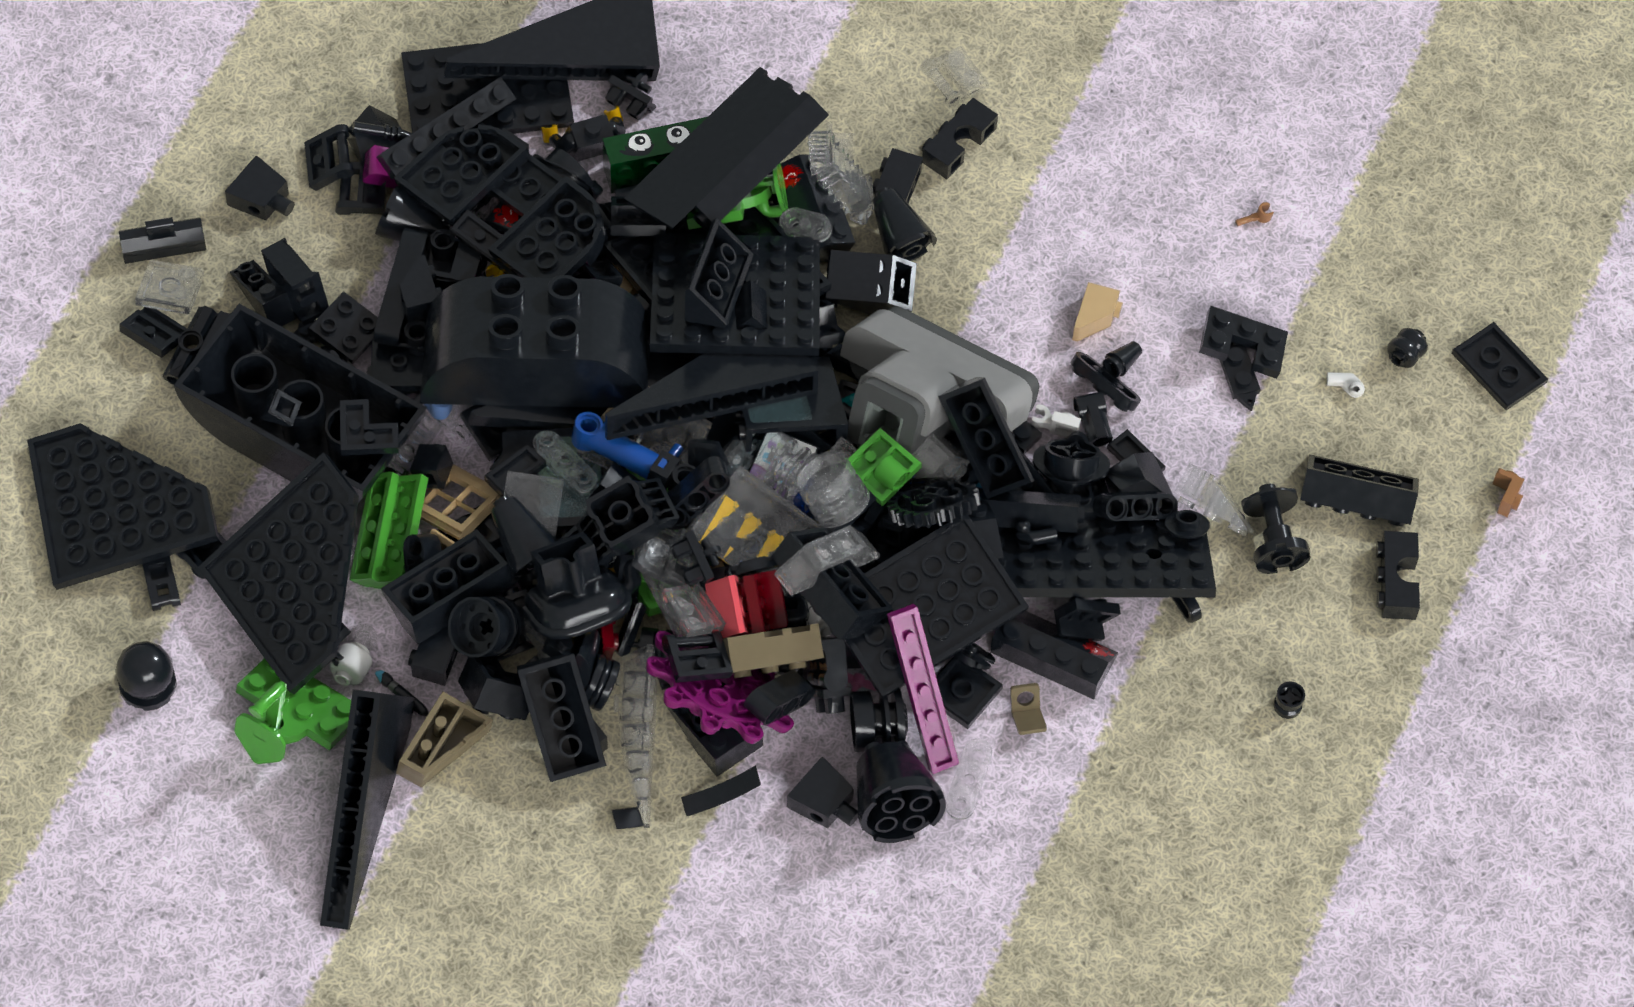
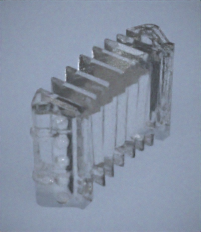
(841, 176)

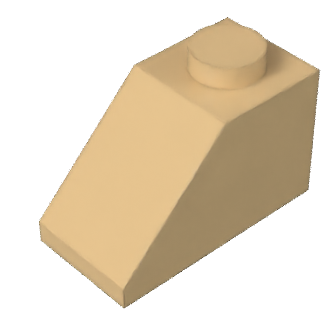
(1096, 311)

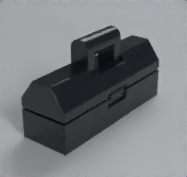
(162, 239)

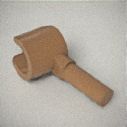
(1260, 215)

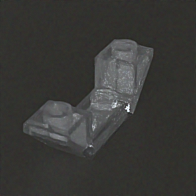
(823, 553)

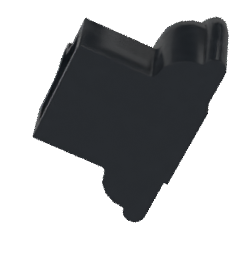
(573, 590)

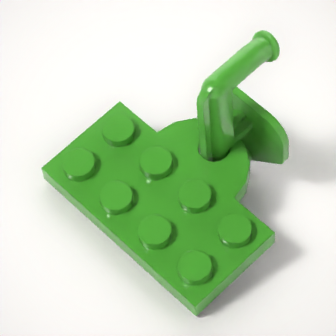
(757, 198)
(310, 712)

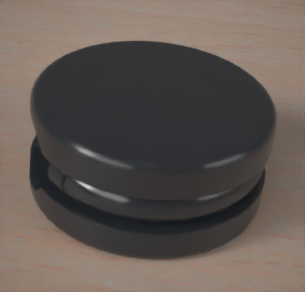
(601, 681)

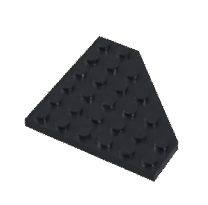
(112, 506)
(290, 572)

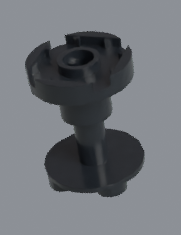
(1279, 546)

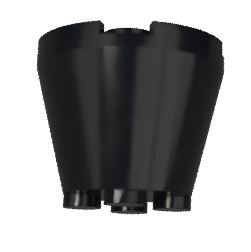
(896, 793)

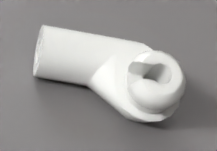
(1347, 382)

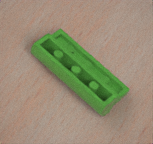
(388, 518)

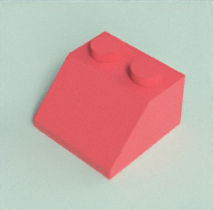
(728, 600)

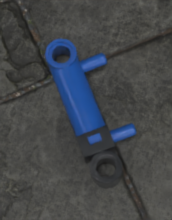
(590, 435)

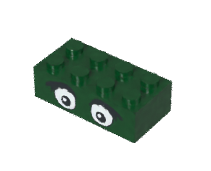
(635, 154)

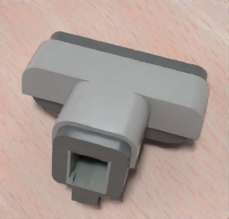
(911, 362)

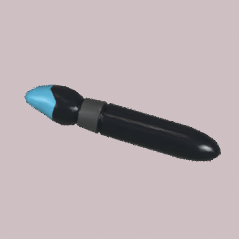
(388, 681)

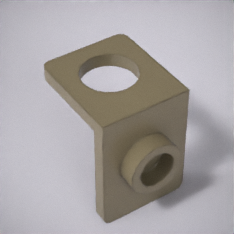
(1028, 715)

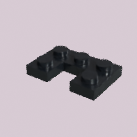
(1226, 327)

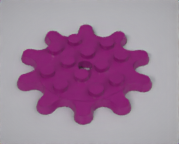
(716, 704)

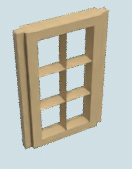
(472, 484)

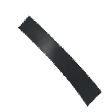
(700, 800)

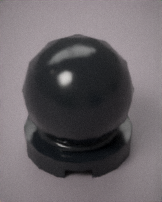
(145, 676)

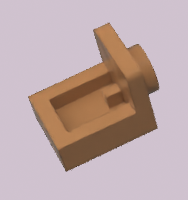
(1512, 484)

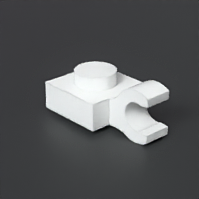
(1059, 423)

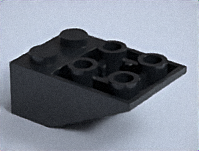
(870, 281)
(717, 750)

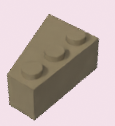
(774, 649)
(441, 739)

